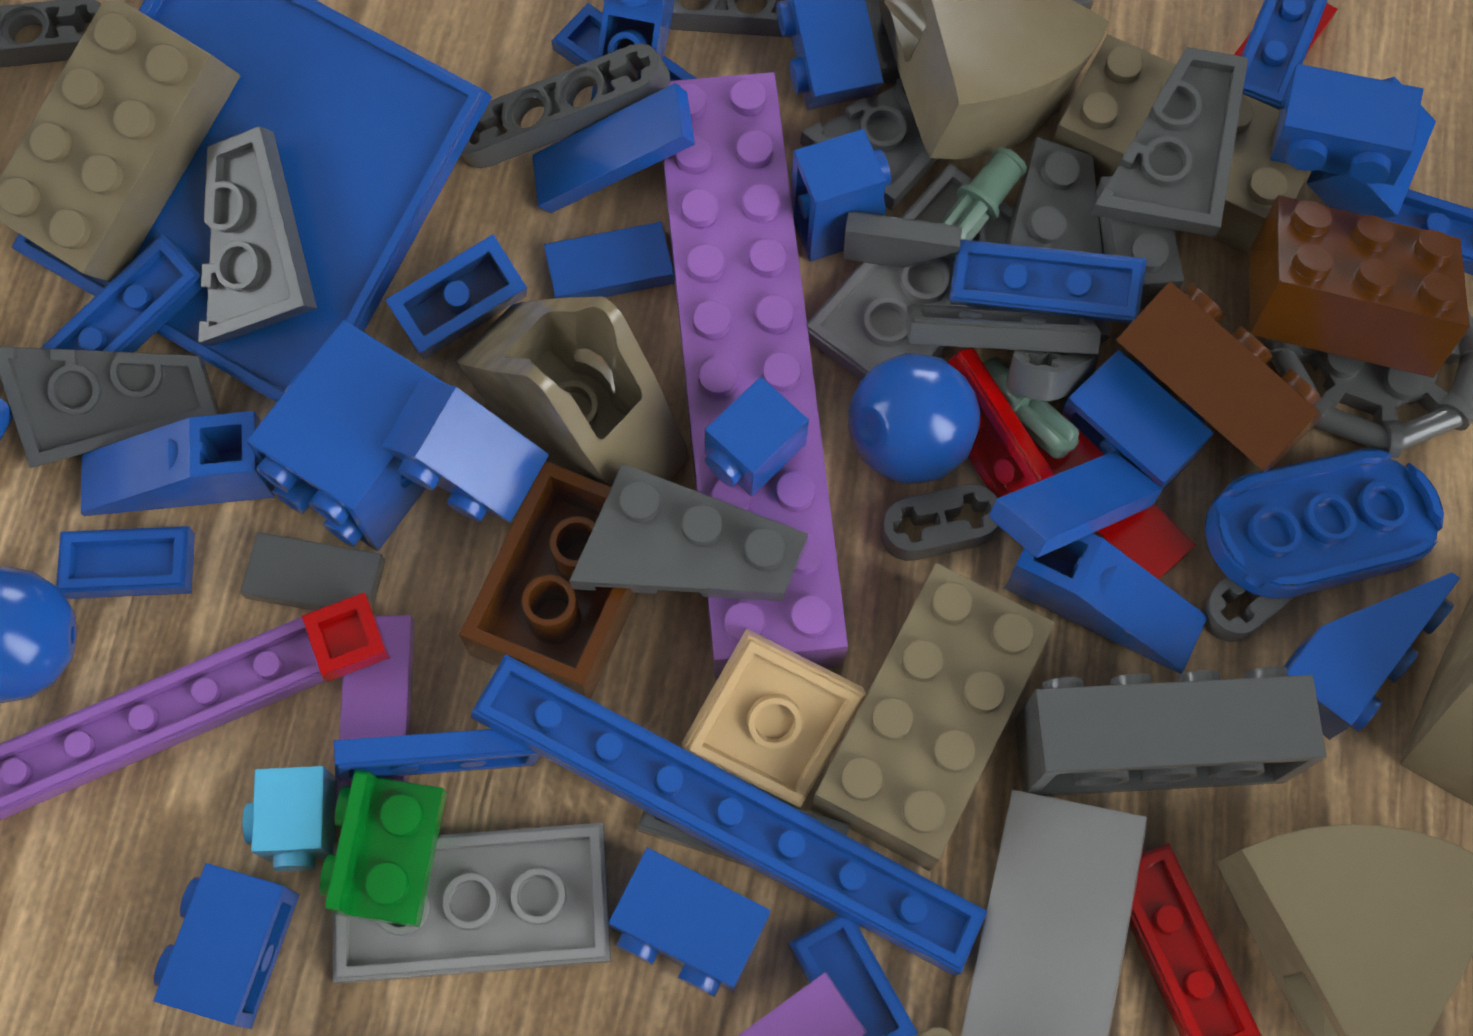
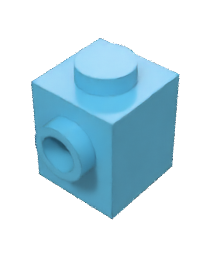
(292, 816)

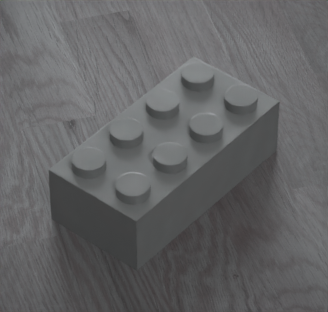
(1168, 733)

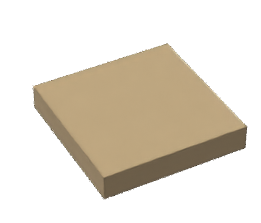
(773, 718)

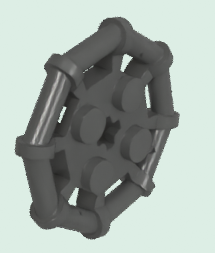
(1380, 392)

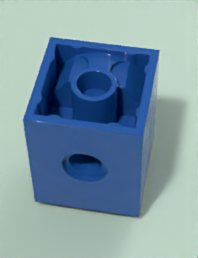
(329, 433)

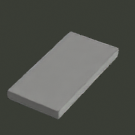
(867, 313)
(492, 908)
(1056, 920)

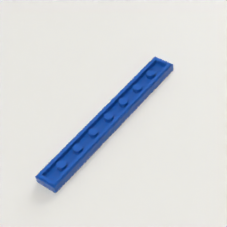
(730, 815)

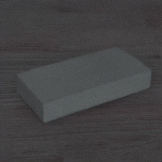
(309, 573)

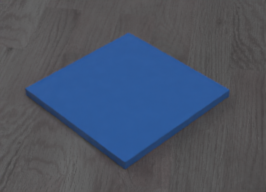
(362, 152)

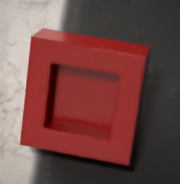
(345, 637)

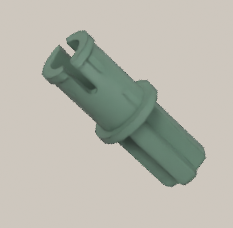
(985, 193)
(1038, 417)

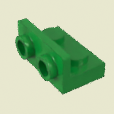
(383, 850)

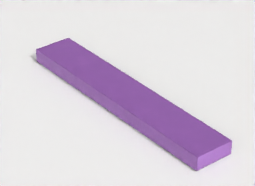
(155, 716)

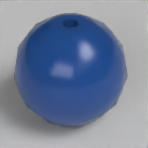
(913, 418)
(34, 634)

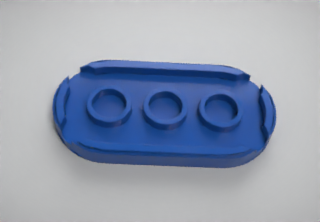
(1323, 523)

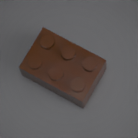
(1357, 286)
(1222, 374)
(528, 598)

